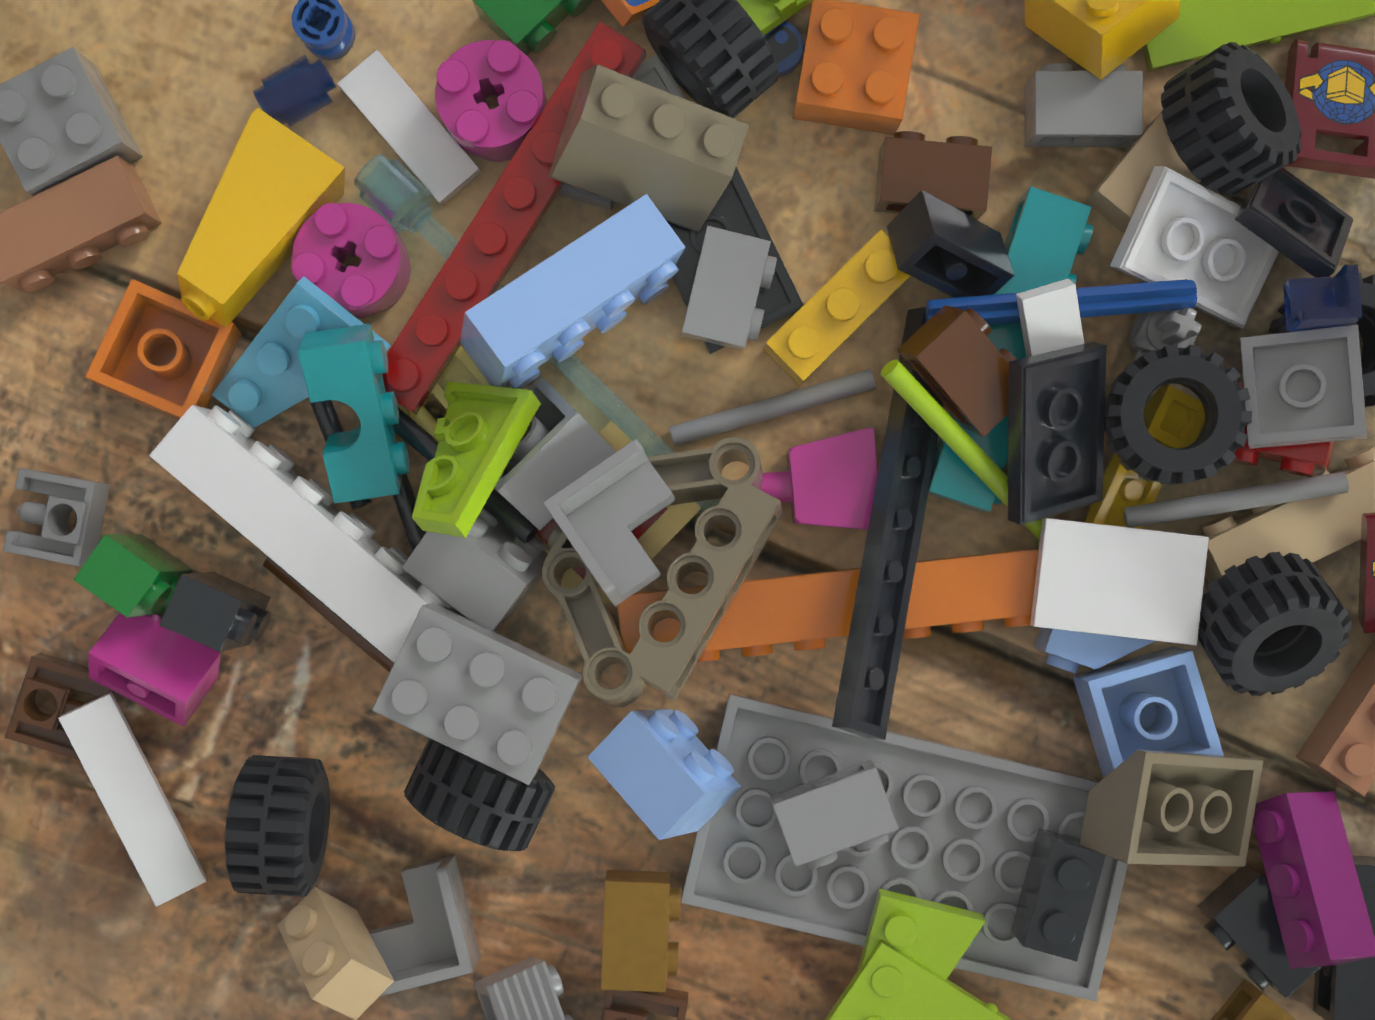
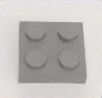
(1304, 387)

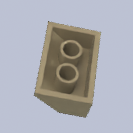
(643, 141)
(1174, 809)

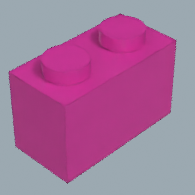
(154, 666)

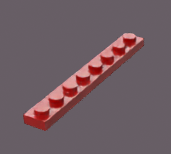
(495, 232)

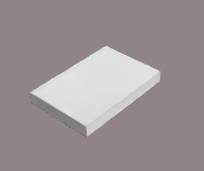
(1194, 236)
(1119, 581)

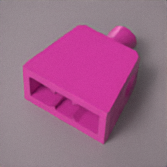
(829, 481)

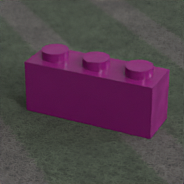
(1313, 880)

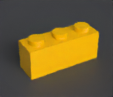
(837, 310)

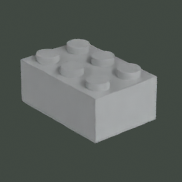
(477, 692)

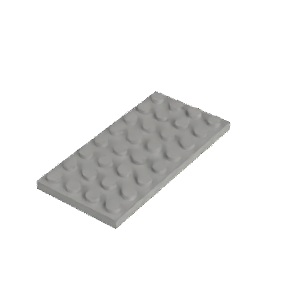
(959, 842)

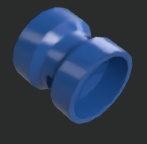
(330, 37)

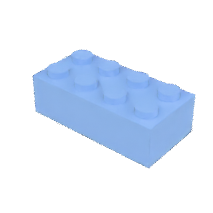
(572, 295)

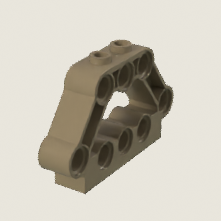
(667, 665)

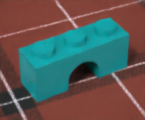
(349, 368)

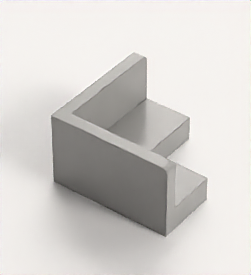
(601, 513)
(439, 937)

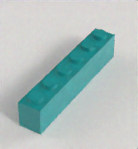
(1041, 250)

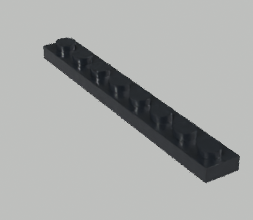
(887, 564)

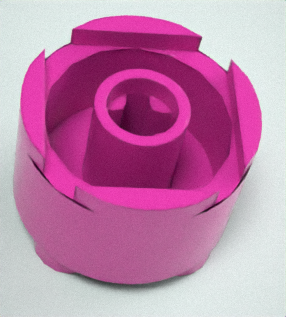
(472, 77)
(349, 231)

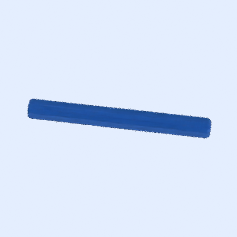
(1092, 301)

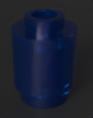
(295, 91)

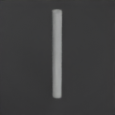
(772, 407)
(1236, 499)

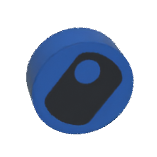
(786, 46)

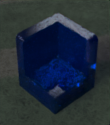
(1323, 301)

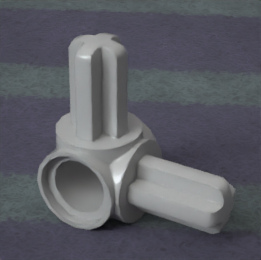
(1162, 329)

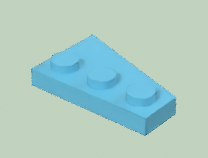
(269, 371)

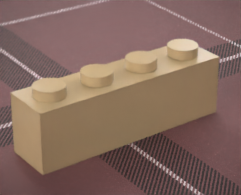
(1299, 527)

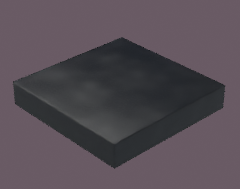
(1296, 222)

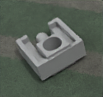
(57, 540)

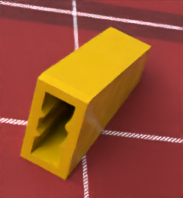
(254, 217)

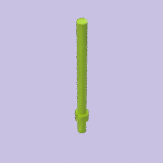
(951, 433)

